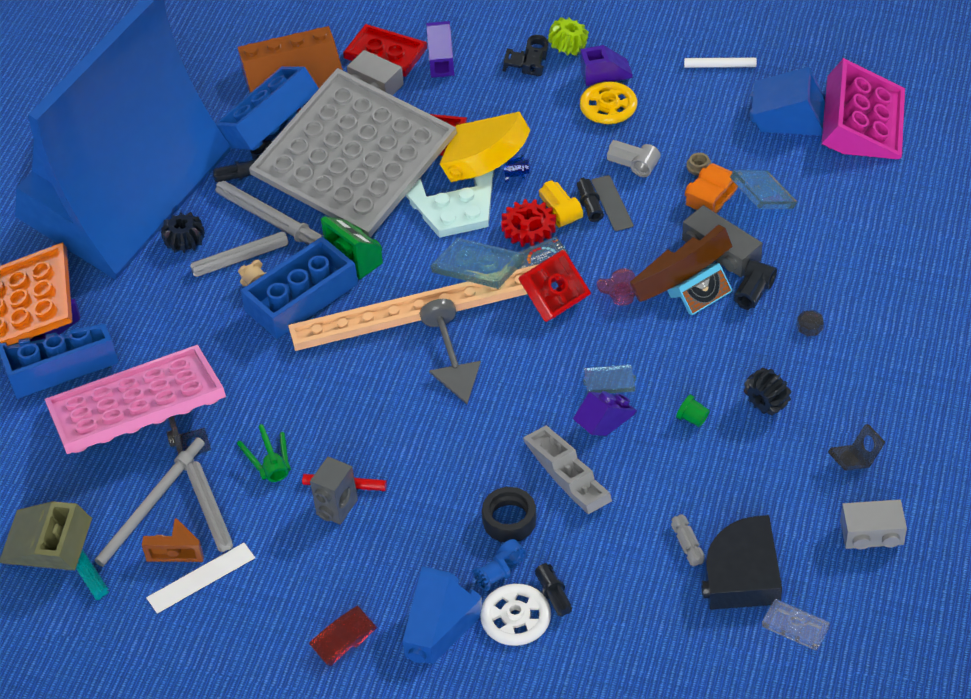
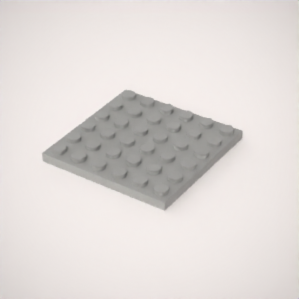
(353, 151)

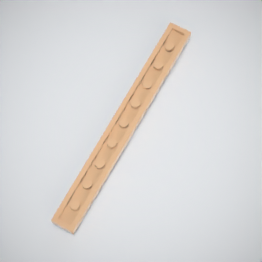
(399, 311)

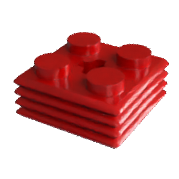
(552, 301)

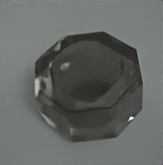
(810, 323)

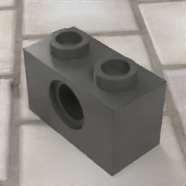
(334, 490)

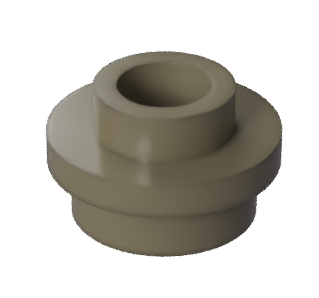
(697, 162)

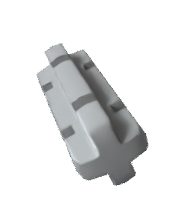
(687, 540)

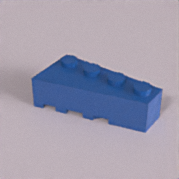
(57, 358)

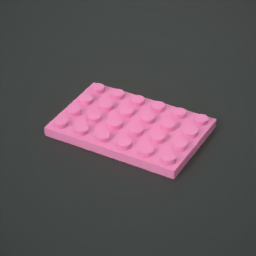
(134, 399)

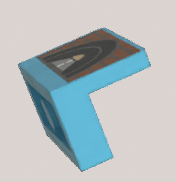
(702, 288)

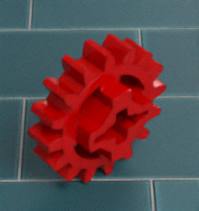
(528, 223)

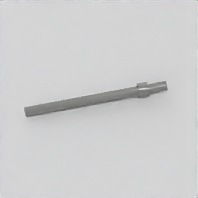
(180, 464)

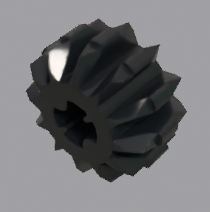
(182, 232)
(767, 391)

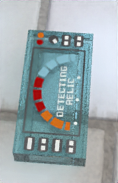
(541, 252)

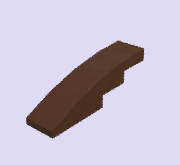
(677, 267)

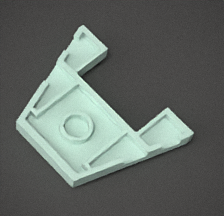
(455, 210)

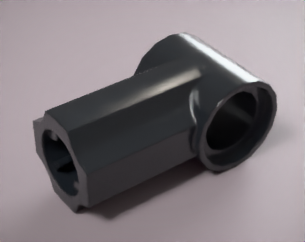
(756, 280)

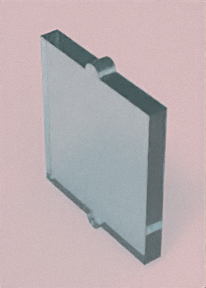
(609, 379)

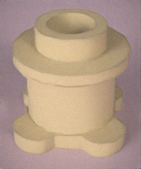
(250, 272)

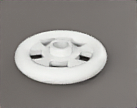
(506, 634)

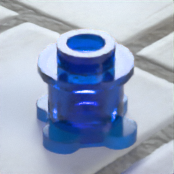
(516, 167)

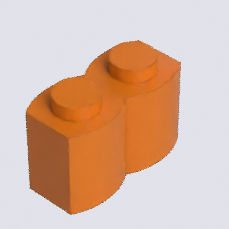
(711, 188)

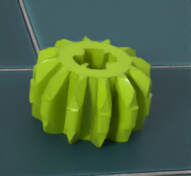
(568, 36)

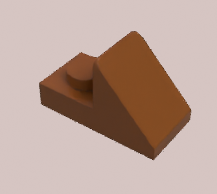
(176, 548)

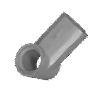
(640, 160)

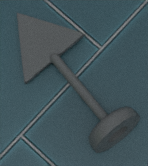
(456, 377)

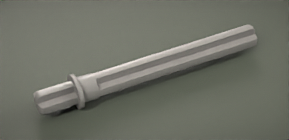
(300, 231)

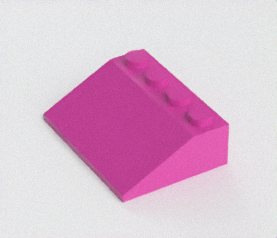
(863, 113)

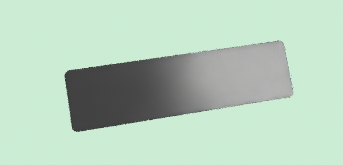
(612, 203)

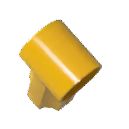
(565, 208)

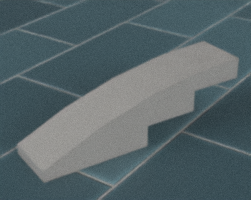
(567, 470)

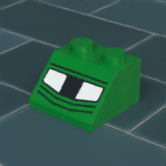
(354, 244)

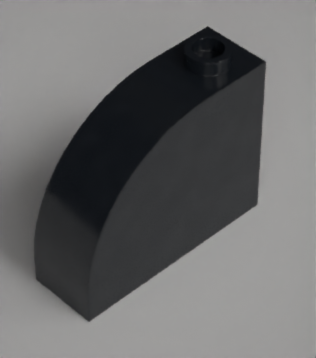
(742, 566)

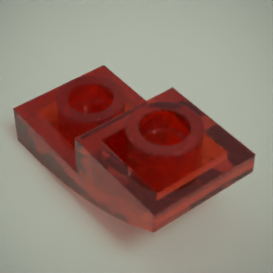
(342, 634)

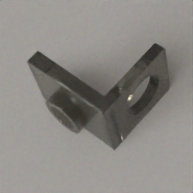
(181, 440)
(855, 455)

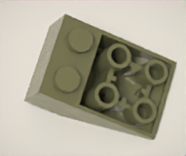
(47, 536)

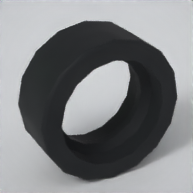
(504, 497)

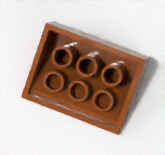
(306, 49)

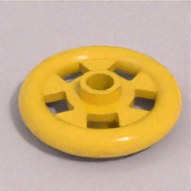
(608, 102)

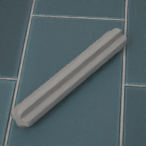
(239, 254)
(209, 506)

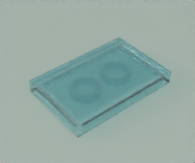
(477, 263)

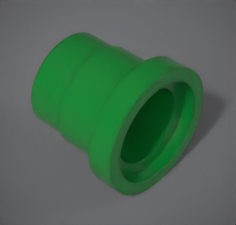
(693, 411)

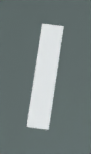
(200, 577)

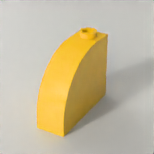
(483, 146)

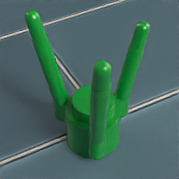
(274, 466)

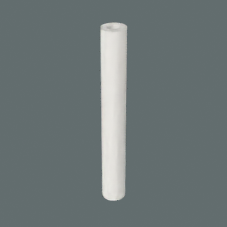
(719, 62)

